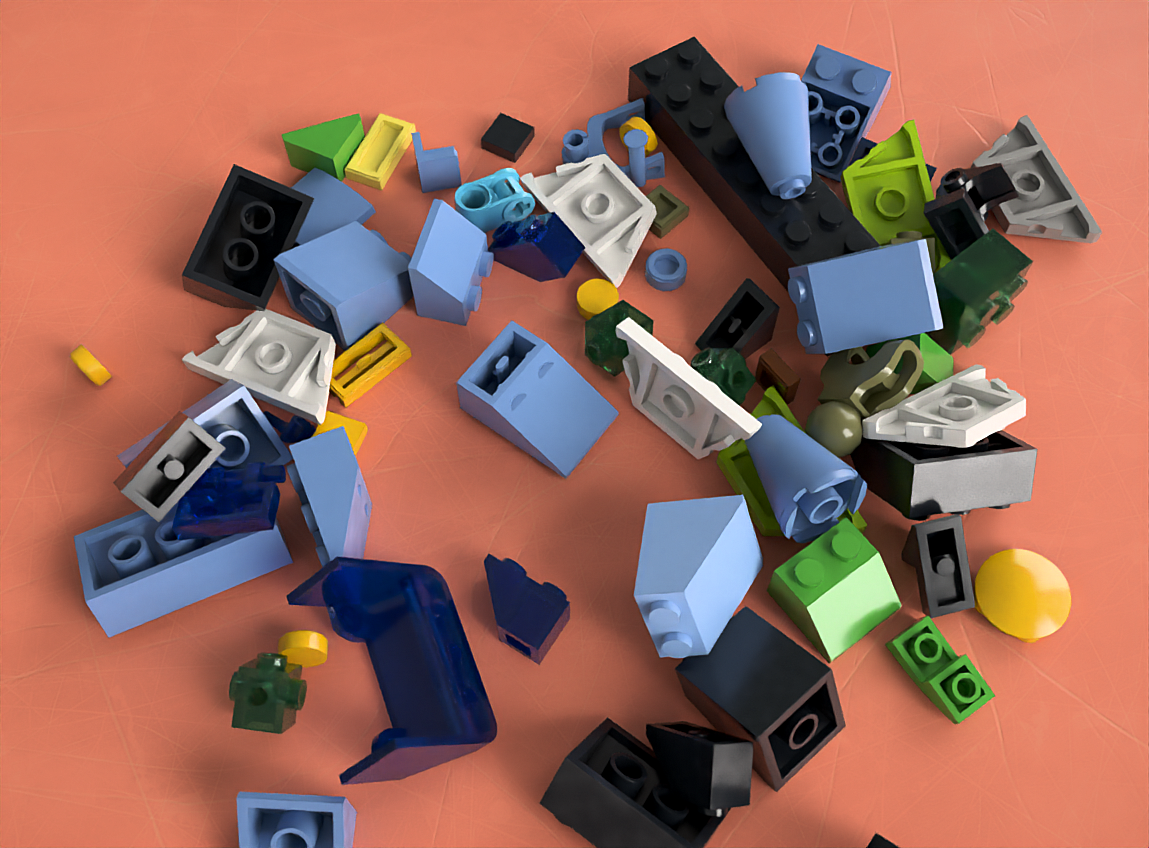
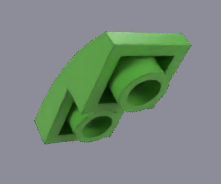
(941, 675)

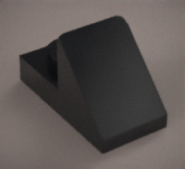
(941, 565)

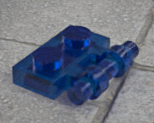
(230, 502)

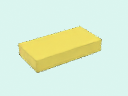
(380, 151)

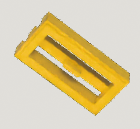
(370, 368)

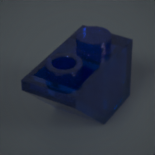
(537, 247)
(524, 611)

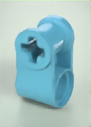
(491, 200)

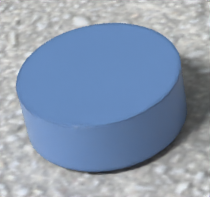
(666, 269)

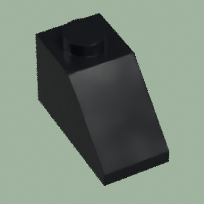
(703, 765)

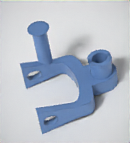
(579, 146)

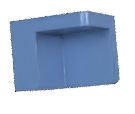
(436, 167)

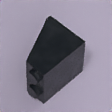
(765, 692)

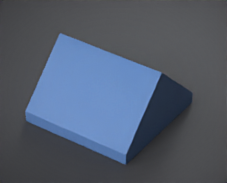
(294, 821)

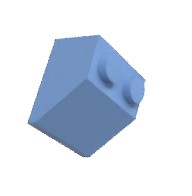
(449, 266)

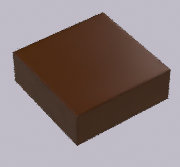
(774, 371)

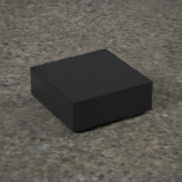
(507, 137)

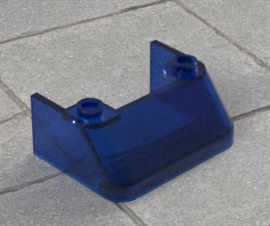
(418, 660)

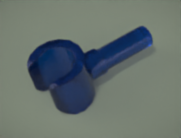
(294, 431)

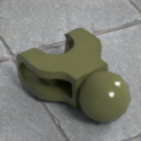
(860, 391)

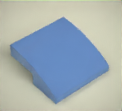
(332, 207)

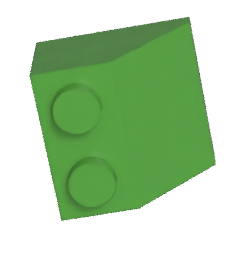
(835, 589)

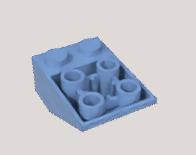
(842, 107)
(535, 399)
(331, 494)

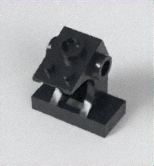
(963, 204)

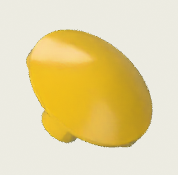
(1022, 594)

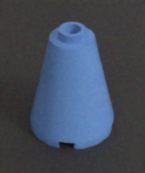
(775, 130)
(802, 479)

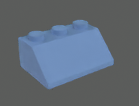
(235, 423)

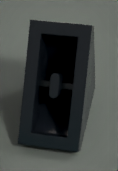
(743, 322)

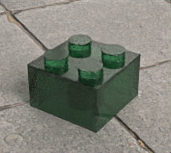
(978, 290)

